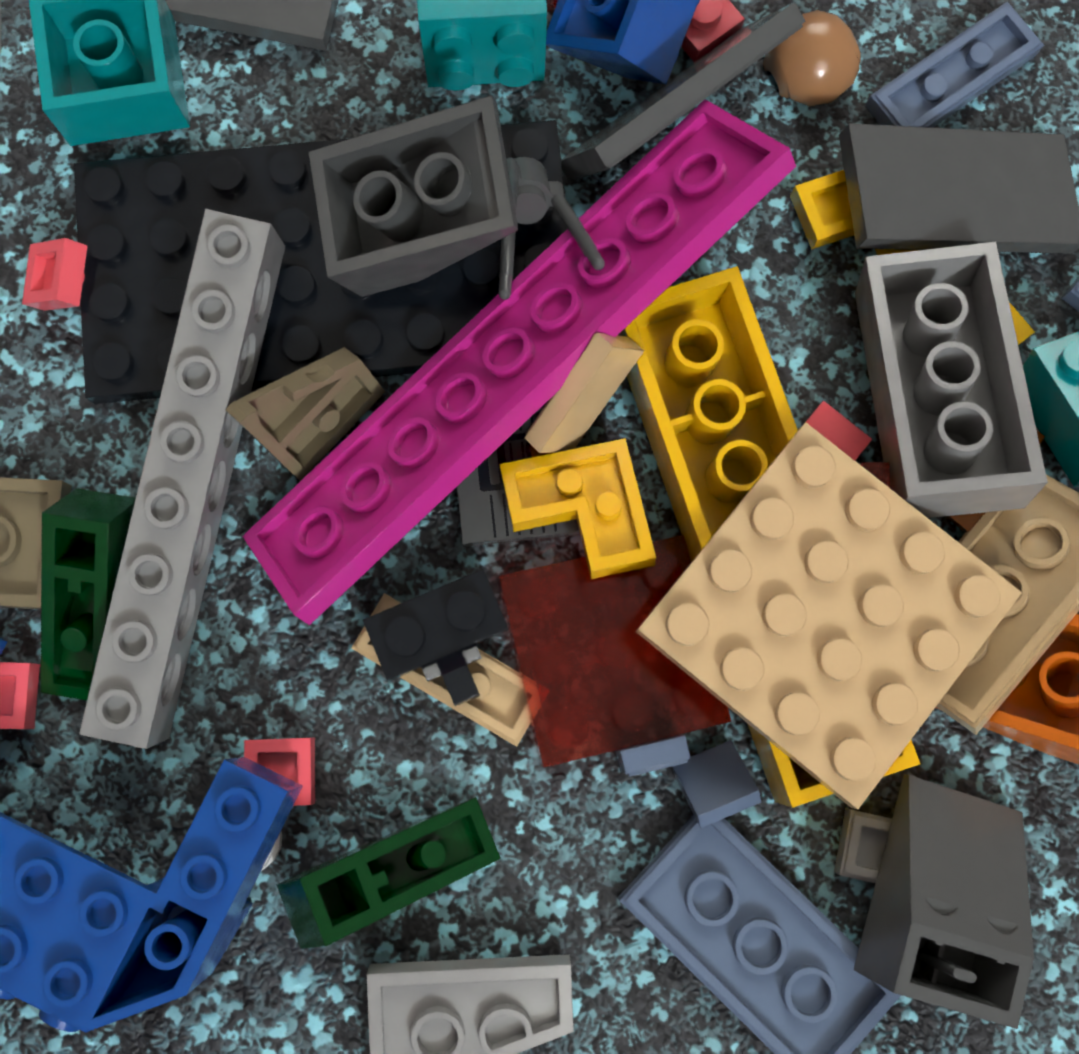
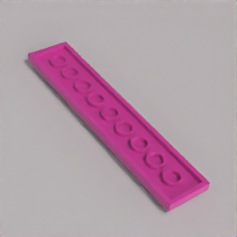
(513, 357)

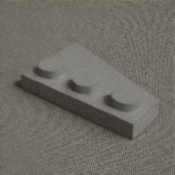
(469, 1005)

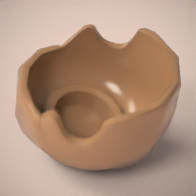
(816, 60)

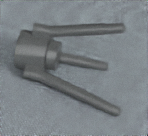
(532, 199)

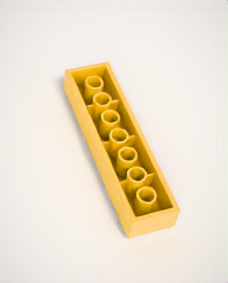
(714, 430)

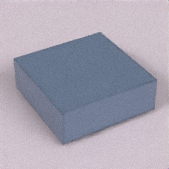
(653, 755)
(716, 784)

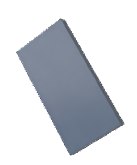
(756, 942)

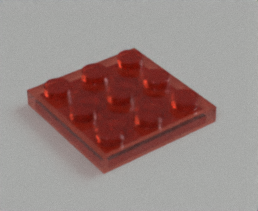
(587, 670)

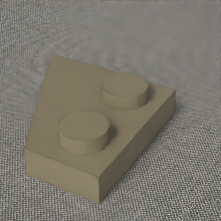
(309, 409)

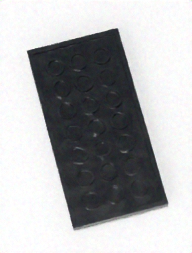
(142, 239)

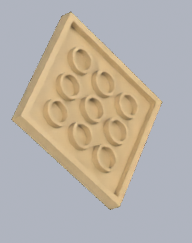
(829, 615)

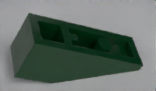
(78, 576)
(386, 874)

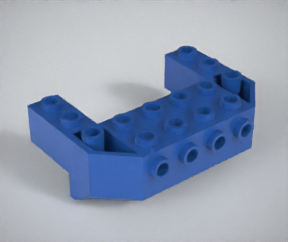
(106, 946)

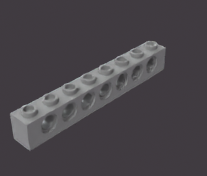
(183, 482)

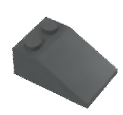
(413, 197)

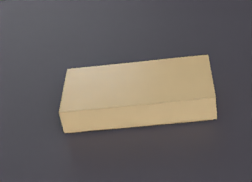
(584, 393)

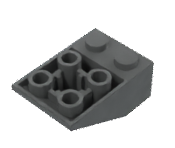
(951, 905)

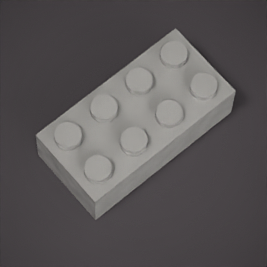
(948, 381)

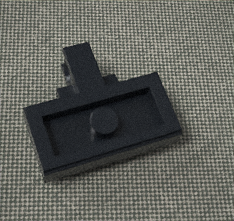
(439, 633)

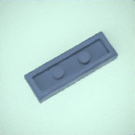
(957, 71)

